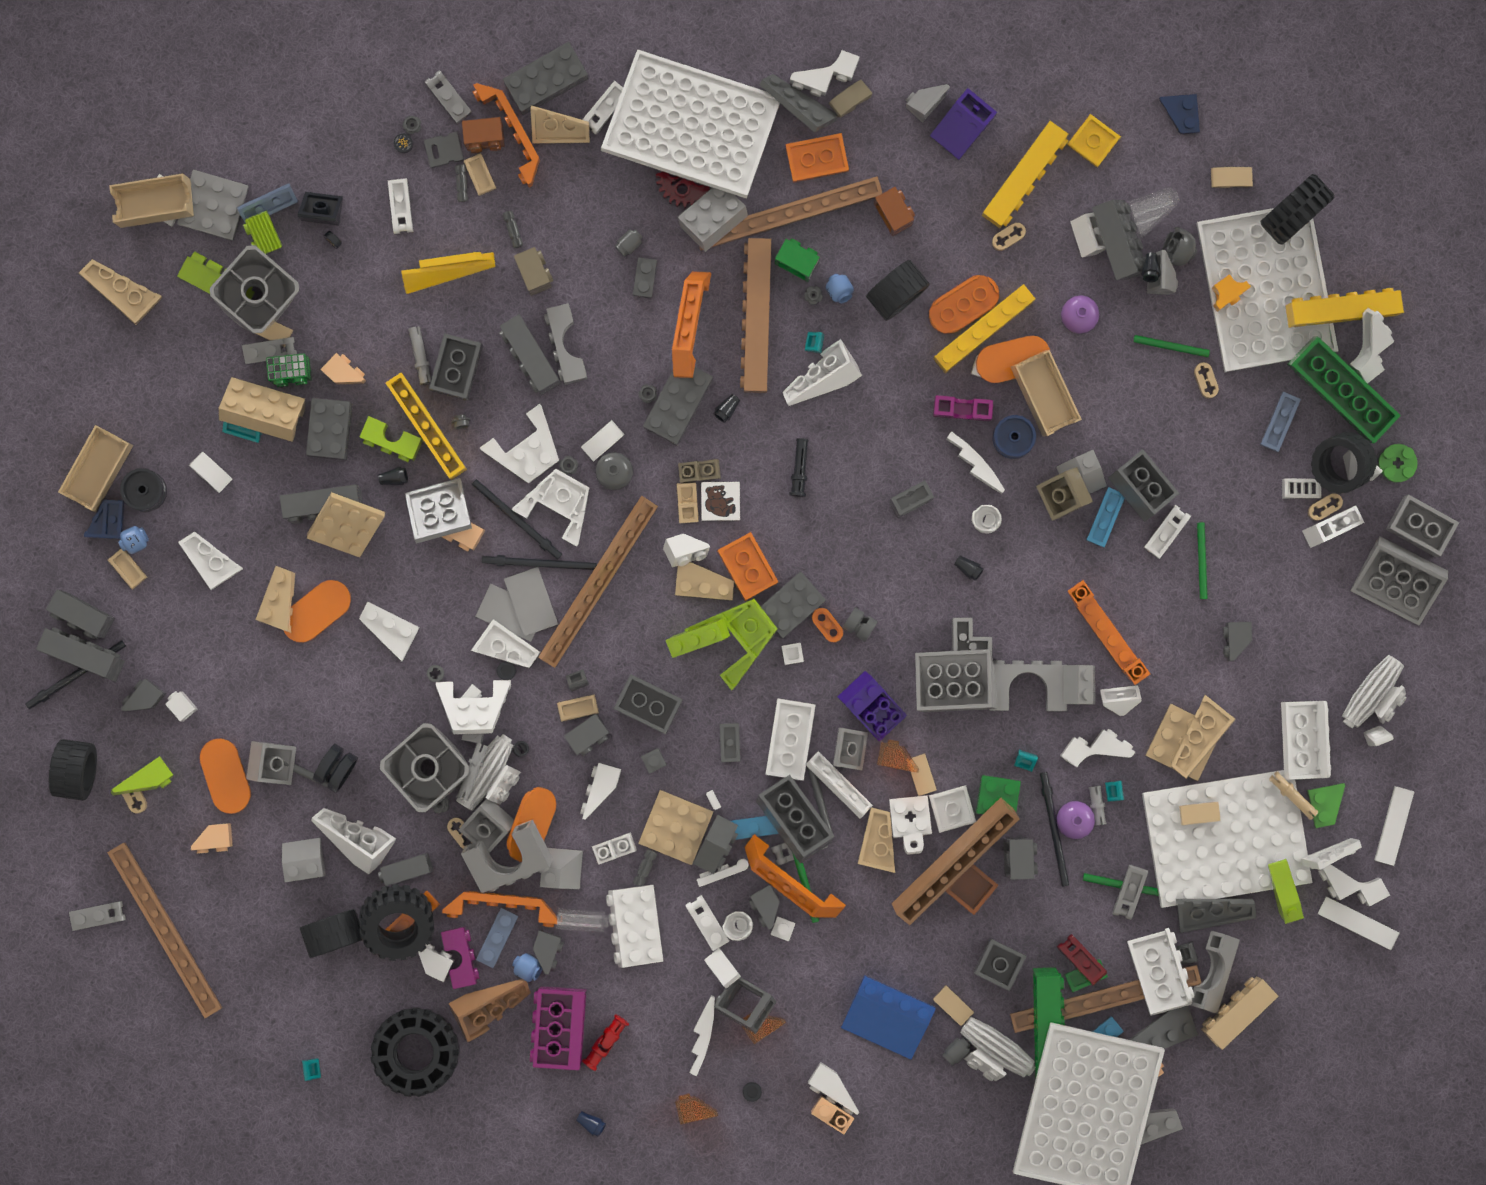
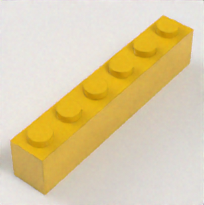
(1024, 175)
(1343, 308)
(984, 328)
(426, 426)

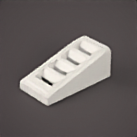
(1286, 488)
(1377, 736)

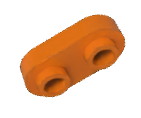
(827, 625)

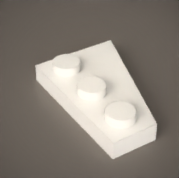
(208, 561)
(390, 629)
(505, 645)
(1331, 854)

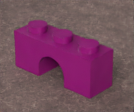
(963, 409)
(458, 940)

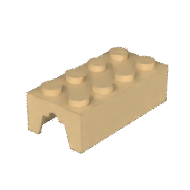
(152, 200)
(1045, 393)
(261, 409)
(95, 468)
(1239, 1012)

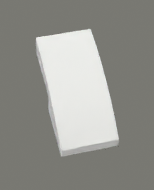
(602, 440)
(210, 471)
(614, 848)

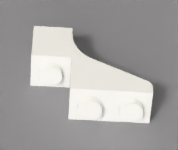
(819, 79)
(1375, 340)
(1104, 744)
(1343, 886)

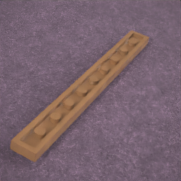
(803, 209)
(598, 581)
(164, 930)
(1096, 1001)

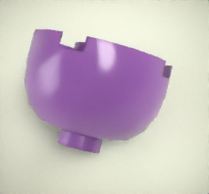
(1080, 314)
(1075, 820)

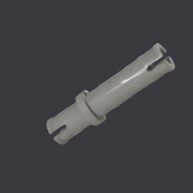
(420, 356)
(474, 766)

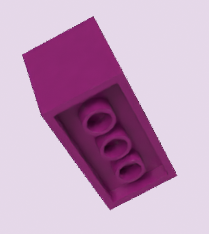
(570, 1021)

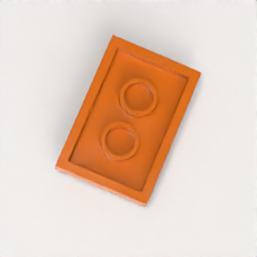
(817, 157)
(747, 566)

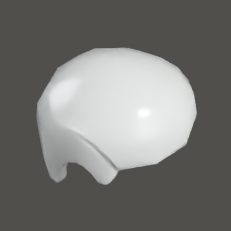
(992, 520)
(744, 926)

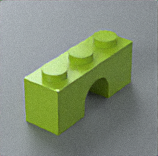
(406, 446)
(698, 638)

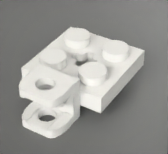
(911, 831)

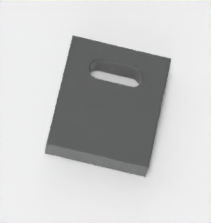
(448, 149)

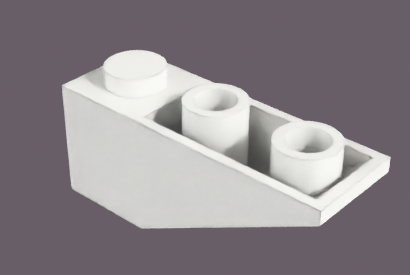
(604, 784)
(829, 1083)

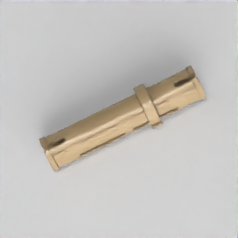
(1288, 790)

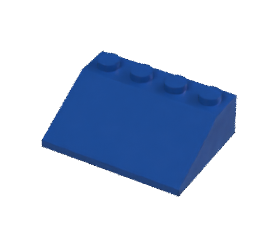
(888, 1017)

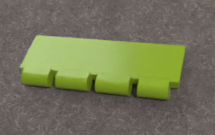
(203, 276)

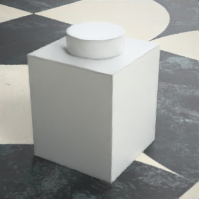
(180, 705)

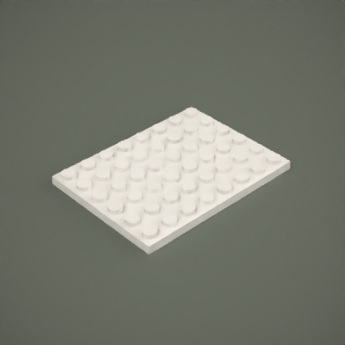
(691, 124)
(1256, 327)
(1226, 854)
(1088, 1108)

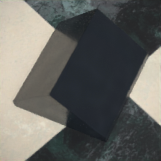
(320, 208)

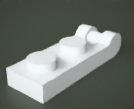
(604, 107)
(400, 205)
(1166, 532)
(725, 871)
(707, 923)

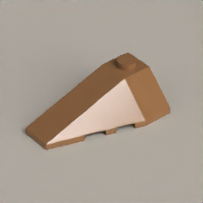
(481, 1007)

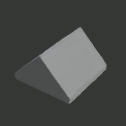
(850, 748)

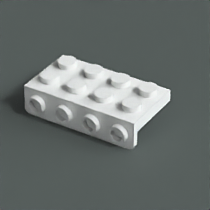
(1305, 740)
(634, 926)
(1160, 972)

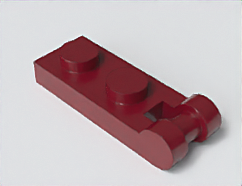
(1082, 960)

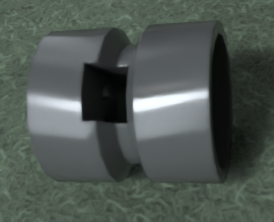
(860, 624)

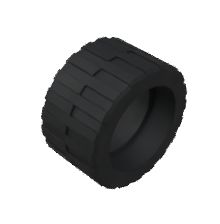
(897, 290)
(1324, 472)
(72, 769)
(331, 933)

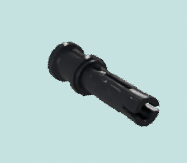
(799, 477)

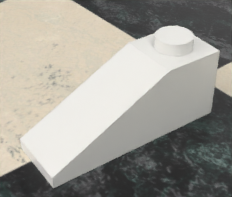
(1333, 526)

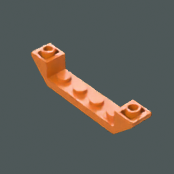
(487, 94)
(687, 323)
(1107, 633)
(787, 885)
(546, 915)

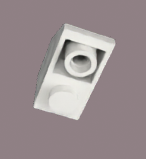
(684, 549)
(436, 963)

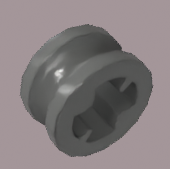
(431, 669)

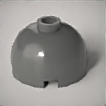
(1182, 245)
(614, 471)

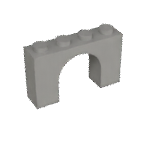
(1050, 674)
(491, 875)

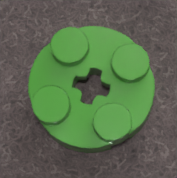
(1390, 471)

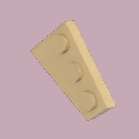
(557, 128)
(277, 600)

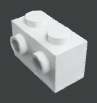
(1088, 235)

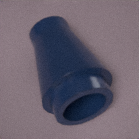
(591, 1123)

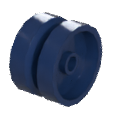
(1006, 445)

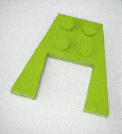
(751, 629)

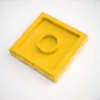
(1093, 140)

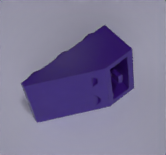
(963, 124)
(872, 706)

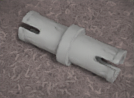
(1097, 805)

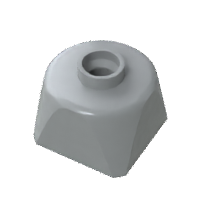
(249, 270)
(404, 769)

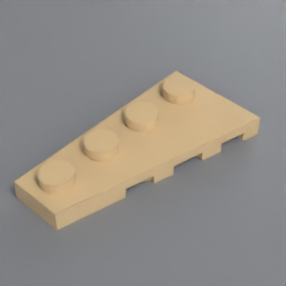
(123, 293)
(1202, 735)

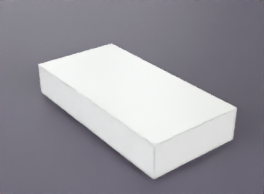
(722, 968)

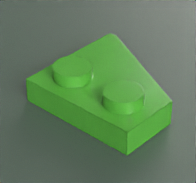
(1327, 802)

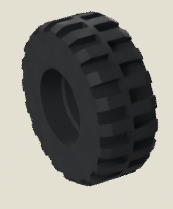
(420, 1081)

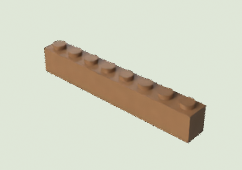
(757, 315)
(955, 861)

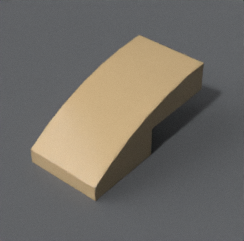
(1231, 177)
(687, 502)

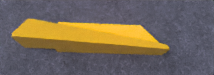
(445, 269)

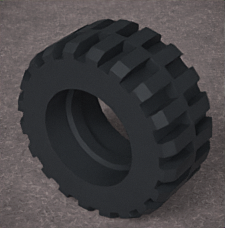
(1297, 209)
(402, 943)

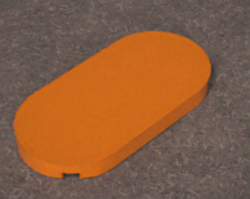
(963, 304)
(996, 360)
(318, 610)
(225, 776)
(536, 806)

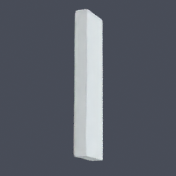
(838, 784)
(1394, 826)

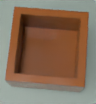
(483, 134)
(894, 211)
(972, 889)

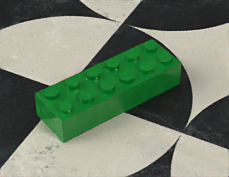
(1343, 389)
(1047, 1006)

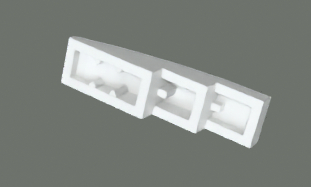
(980, 467)
(1358, 923)
(704, 1028)

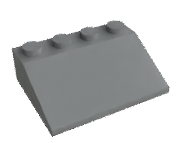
(1400, 580)
(955, 681)

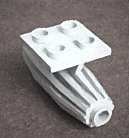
(1376, 694)
(495, 776)
(994, 1052)

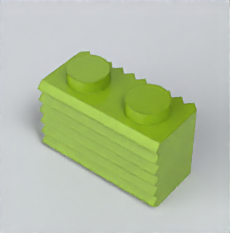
(262, 232)

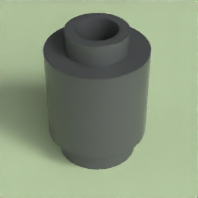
(629, 242)
(957, 1051)

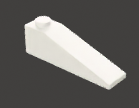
(830, 373)
(359, 844)

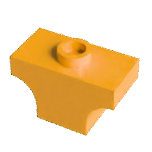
(1228, 292)

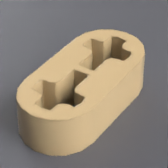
(1011, 240)
(1202, 382)
(1322, 503)
(130, 801)
(456, 835)

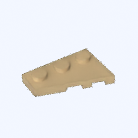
(702, 583)
(877, 842)

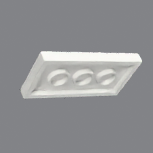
(790, 739)

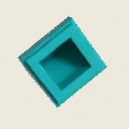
(814, 342)
(1025, 760)
(1114, 791)
(311, 1069)

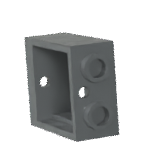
(919, 496)
(405, 869)
(759, 1013)

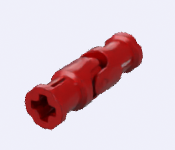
(607, 1040)

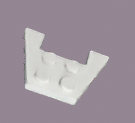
(530, 456)
(563, 496)
(473, 714)

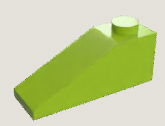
(147, 778)
(1285, 891)

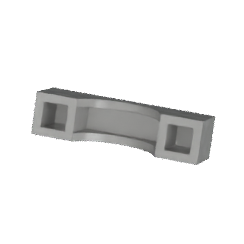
(561, 320)
(1222, 954)

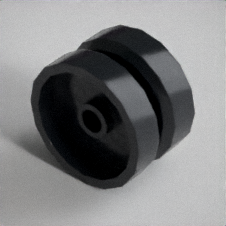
(153, 496)
(332, 766)

